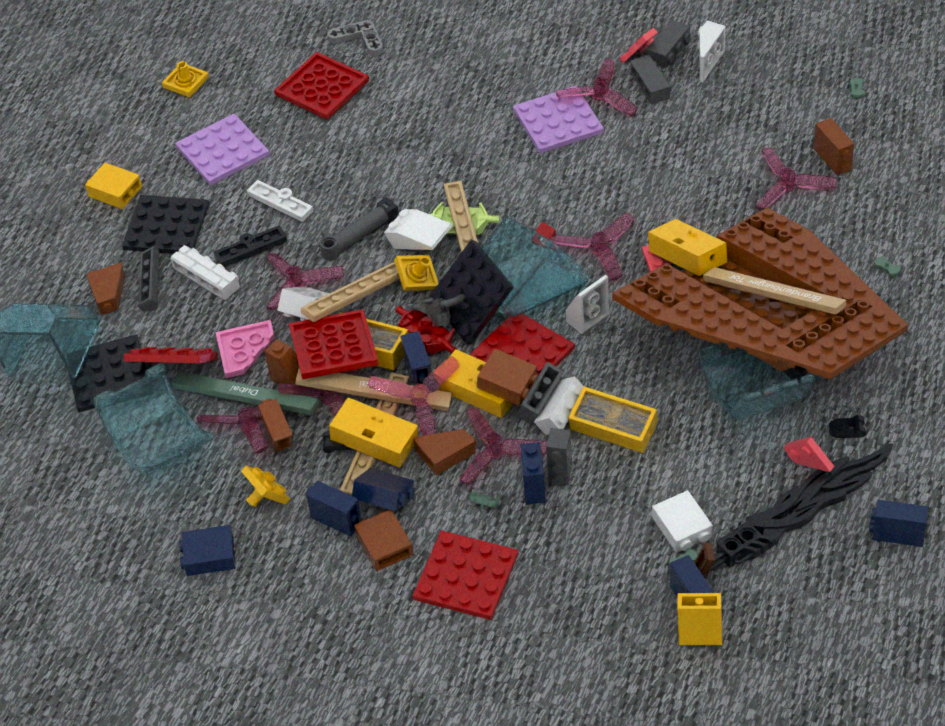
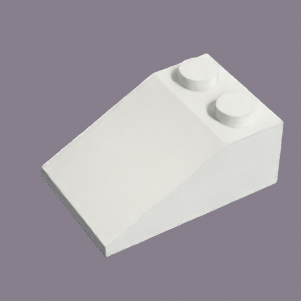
(710, 47)
(416, 230)
(295, 298)
(589, 306)

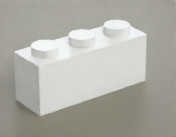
(559, 405)

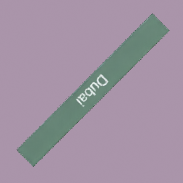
(243, 392)

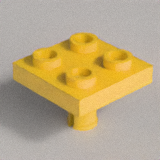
(185, 79)
(416, 272)
(264, 486)

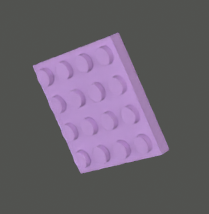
(557, 120)
(222, 149)

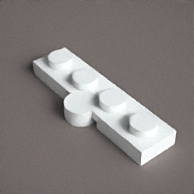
(280, 200)

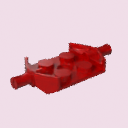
(437, 338)

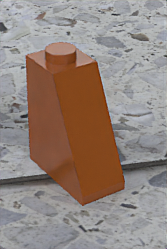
(107, 287)
(281, 363)
(275, 425)
(444, 449)

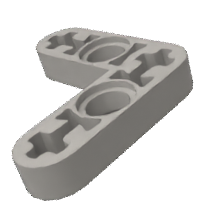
(366, 30)

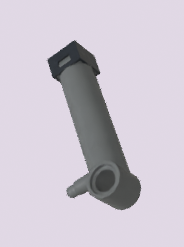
(333, 245)

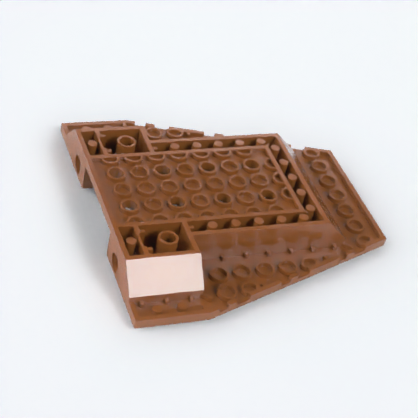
(768, 328)

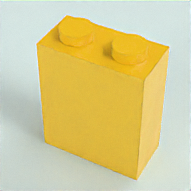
(113, 185)
(699, 618)

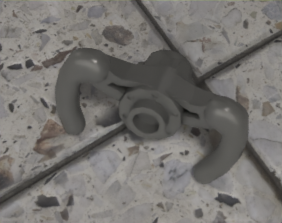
(437, 308)

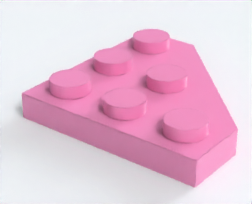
(243, 346)

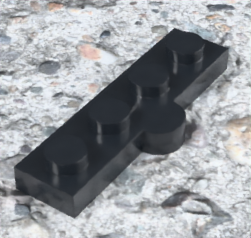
(250, 246)

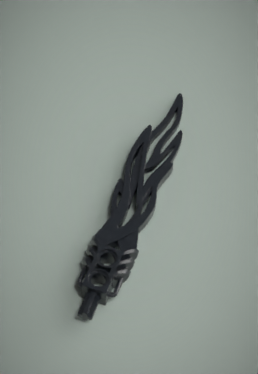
(747, 539)

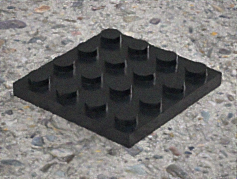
(165, 223)
(483, 289)
(105, 370)

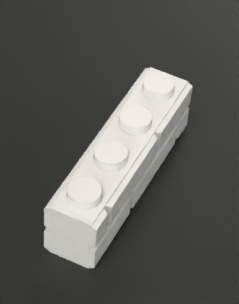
(205, 272)

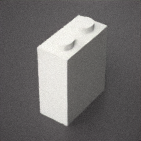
(682, 521)

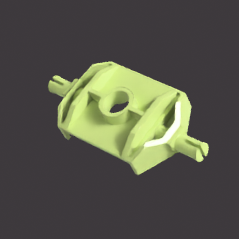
(478, 215)

